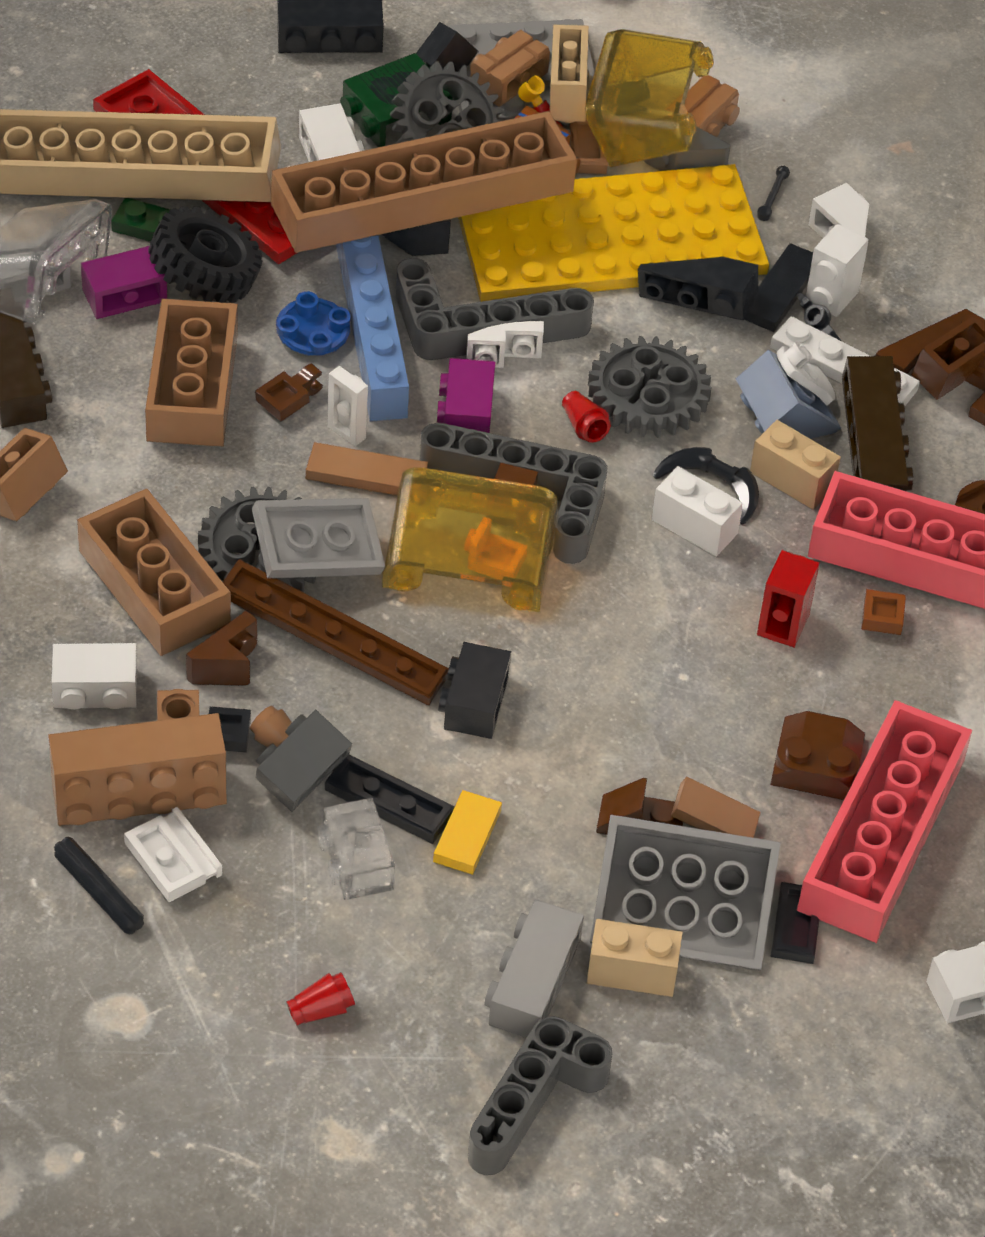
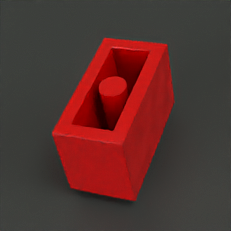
(788, 598)

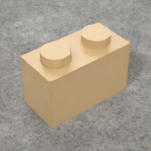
(794, 464)
(634, 957)

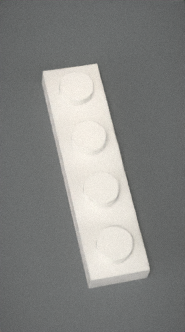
(831, 353)

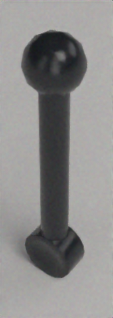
(764, 212)

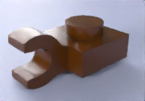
(288, 394)

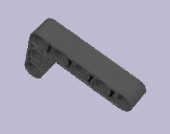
(443, 331)
(571, 475)

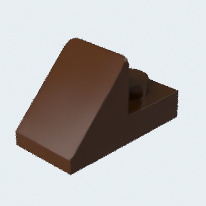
(224, 654)
(631, 803)

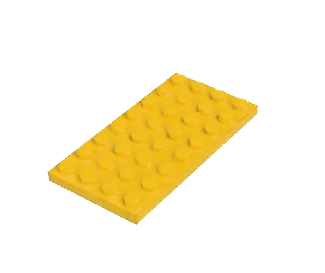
(609, 229)

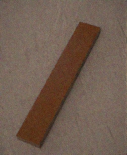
(335, 633)

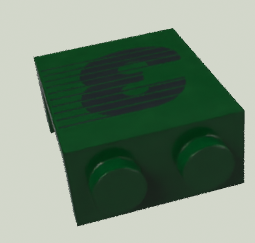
(370, 95)

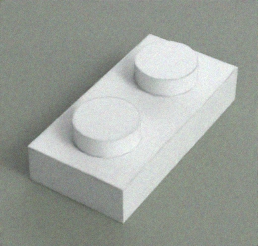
(347, 405)

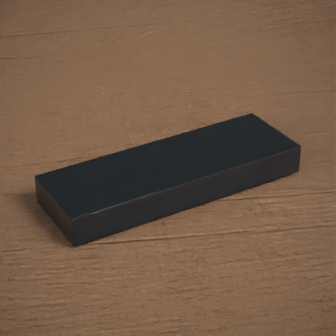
(780, 288)
(393, 798)

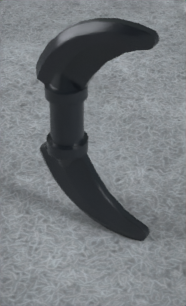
(702, 458)

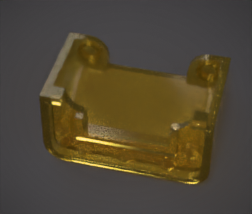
(642, 94)
(473, 533)

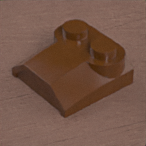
(818, 754)

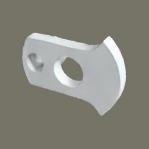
(796, 365)

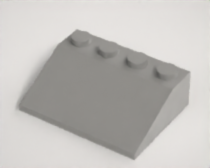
(693, 883)

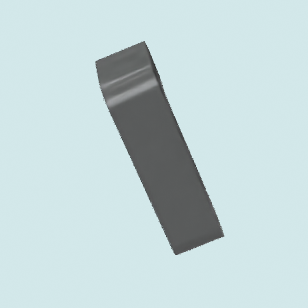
(527, 1096)

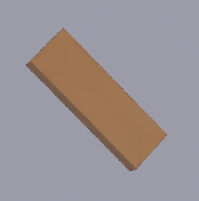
(358, 468)

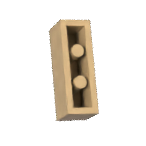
(569, 73)

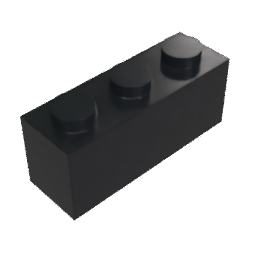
(330, 26)

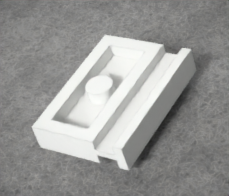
(173, 854)

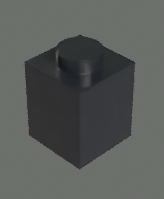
(446, 46)

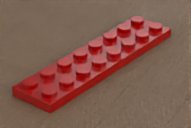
(152, 95)

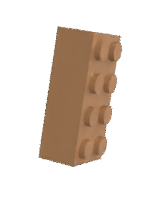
(192, 372)
(154, 571)
(138, 769)

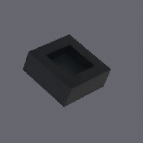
(234, 726)

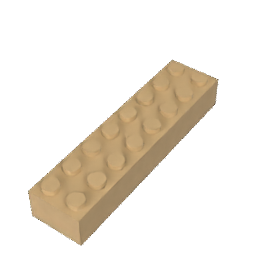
(138, 155)

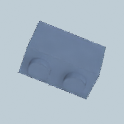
(778, 397)

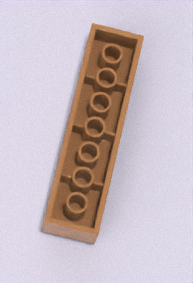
(422, 181)

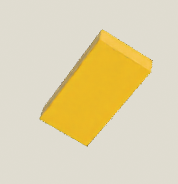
(467, 832)

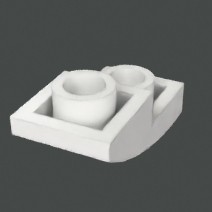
(506, 340)

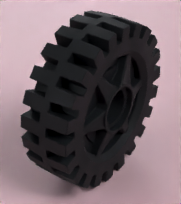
(205, 254)

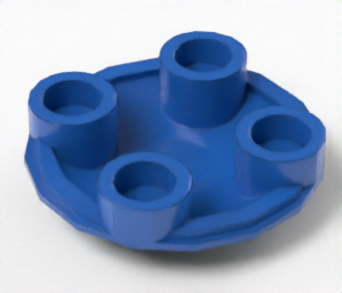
(313, 325)

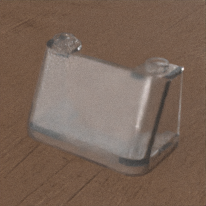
(42, 245)

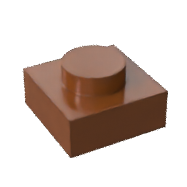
(883, 612)

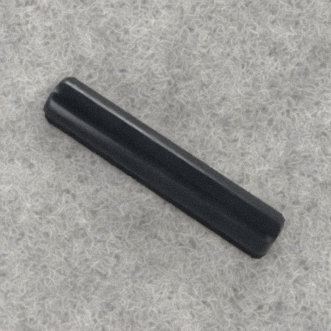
(99, 885)

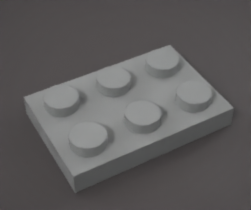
(318, 537)

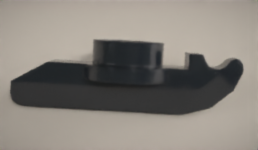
(817, 315)

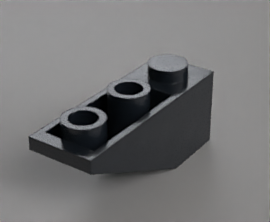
(706, 285)

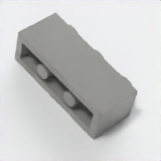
(534, 967)

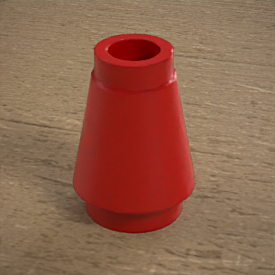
(586, 417)
(321, 1000)

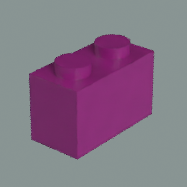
(122, 283)
(467, 393)

